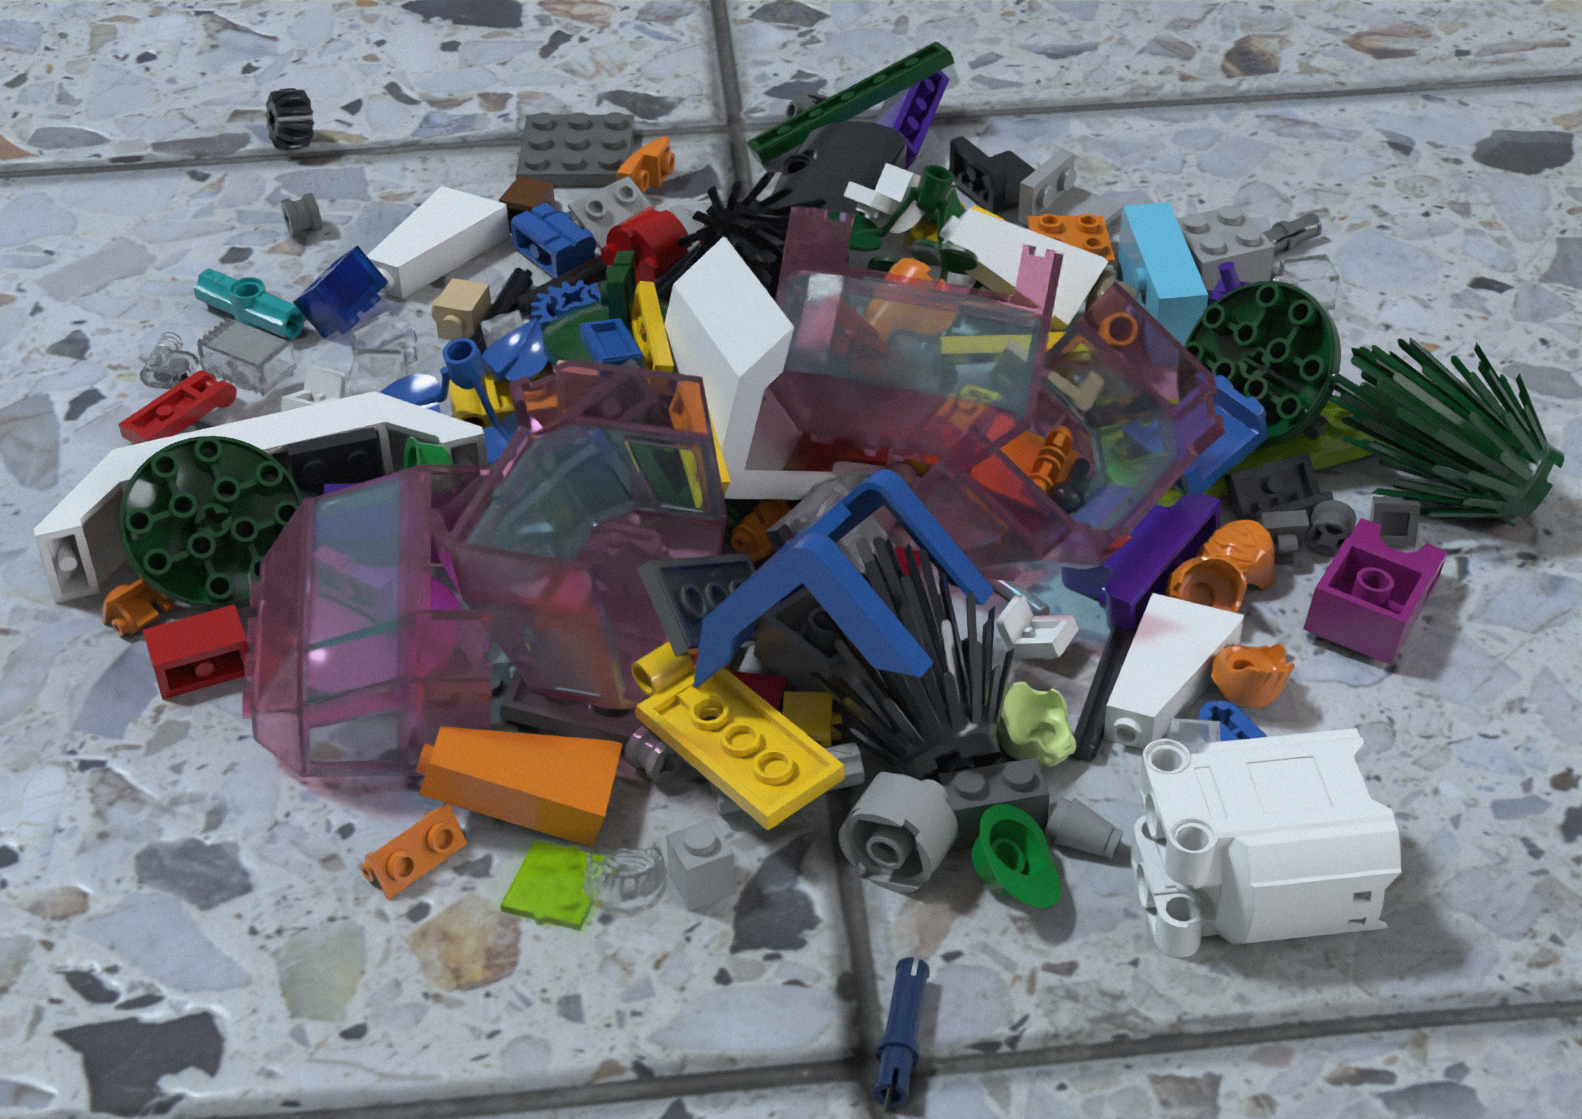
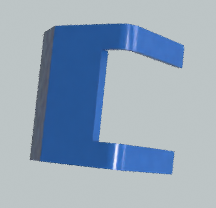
(820, 565)

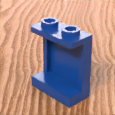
(1244, 432)

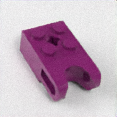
(1373, 593)

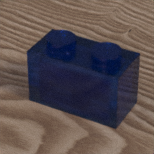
(341, 293)

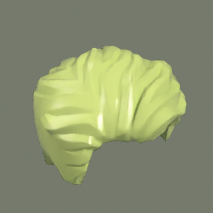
(1035, 725)

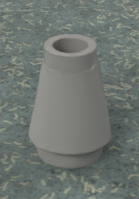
(1082, 829)

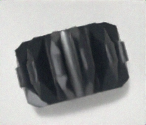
(289, 119)

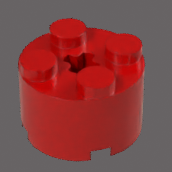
(652, 238)

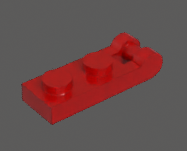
(178, 408)

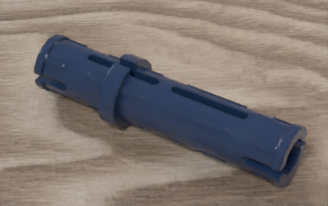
(898, 1048)

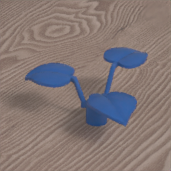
(510, 357)

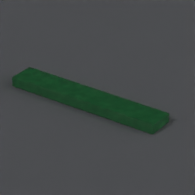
(851, 101)

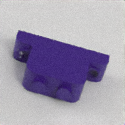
(1144, 563)

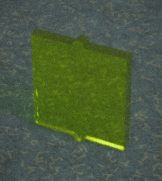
(551, 886)

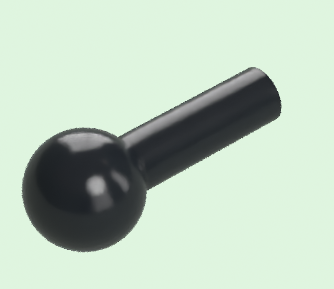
(1068, 493)

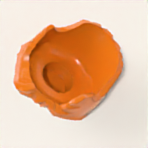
(1248, 547)
(1208, 582)
(1251, 674)

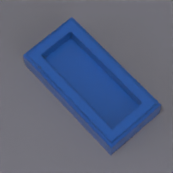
(610, 342)

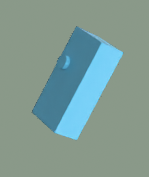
(1161, 267)

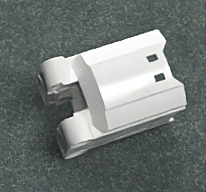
(1260, 841)

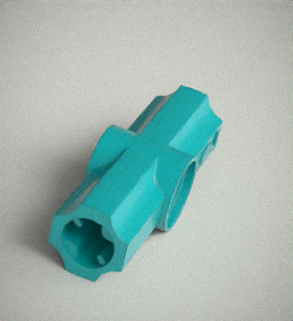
(249, 303)

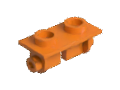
(750, 534)
(131, 607)
(415, 851)

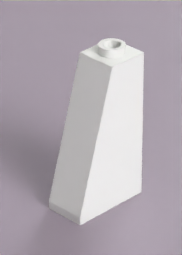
(438, 239)
(999, 256)
(1166, 667)

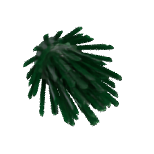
(1450, 433)

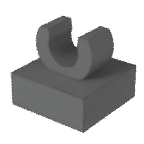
(1398, 517)
(1287, 532)

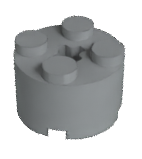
(899, 831)

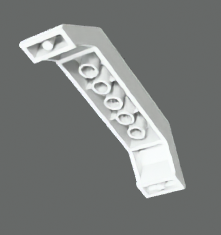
(82, 535)

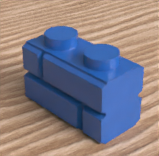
(552, 240)

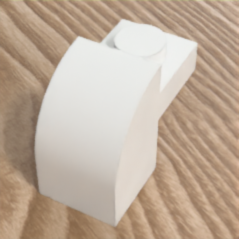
(887, 197)

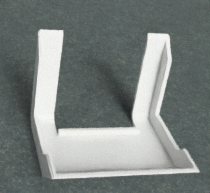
(738, 341)

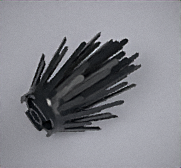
(750, 227)
(955, 708)

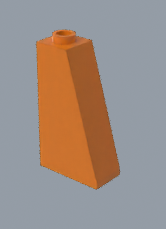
(523, 778)

